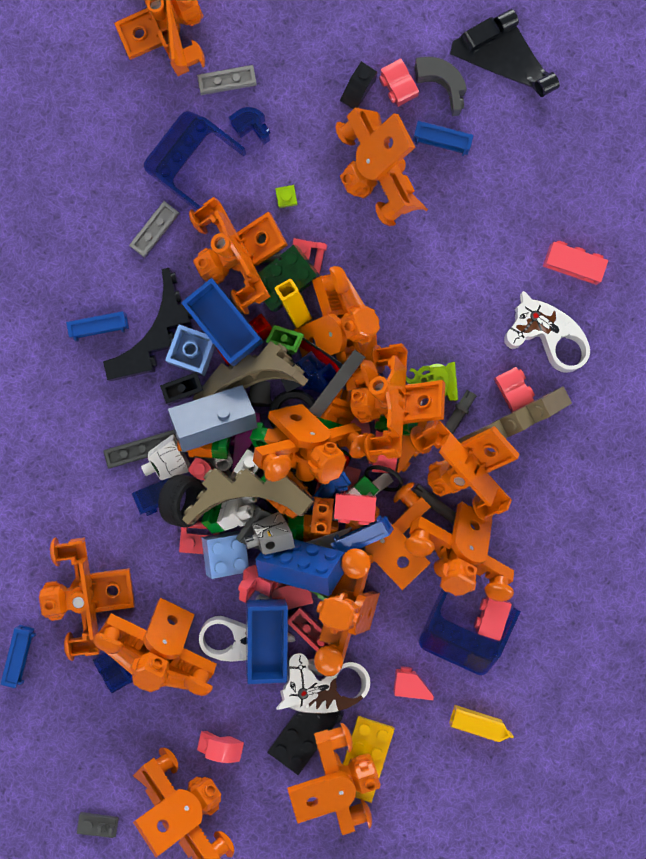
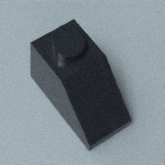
(359, 85)
(181, 388)

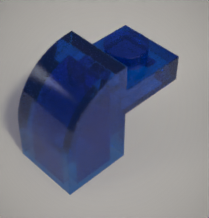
(250, 119)
(317, 374)

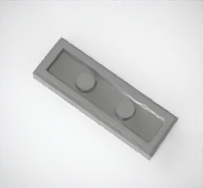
(227, 80)
(154, 229)

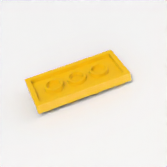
(370, 738)

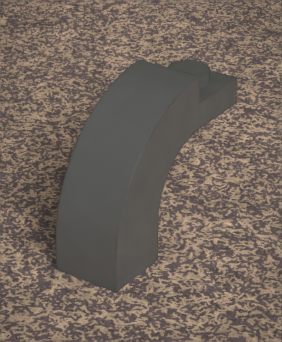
(442, 72)

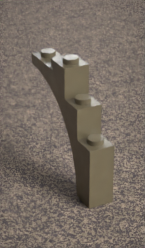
(270, 364)
(528, 415)
(246, 484)

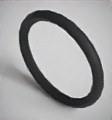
(389, 471)

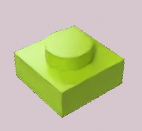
(286, 196)

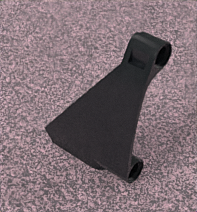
(503, 50)

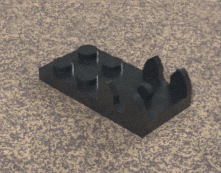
(297, 740)

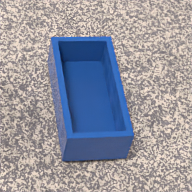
(222, 322)
(303, 567)
(266, 641)

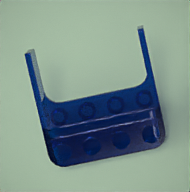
(177, 148)
(462, 645)

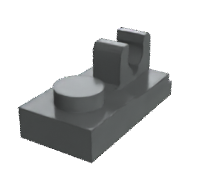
(97, 825)

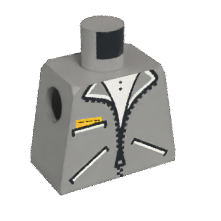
(271, 535)

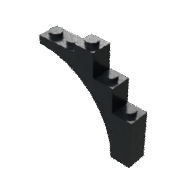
(139, 358)

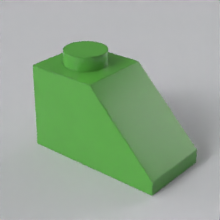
(286, 337)

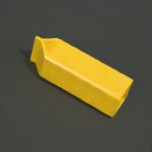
(293, 303)
(479, 724)

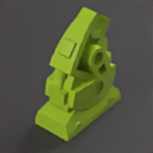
(438, 372)

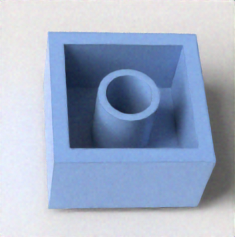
(190, 350)
(224, 555)

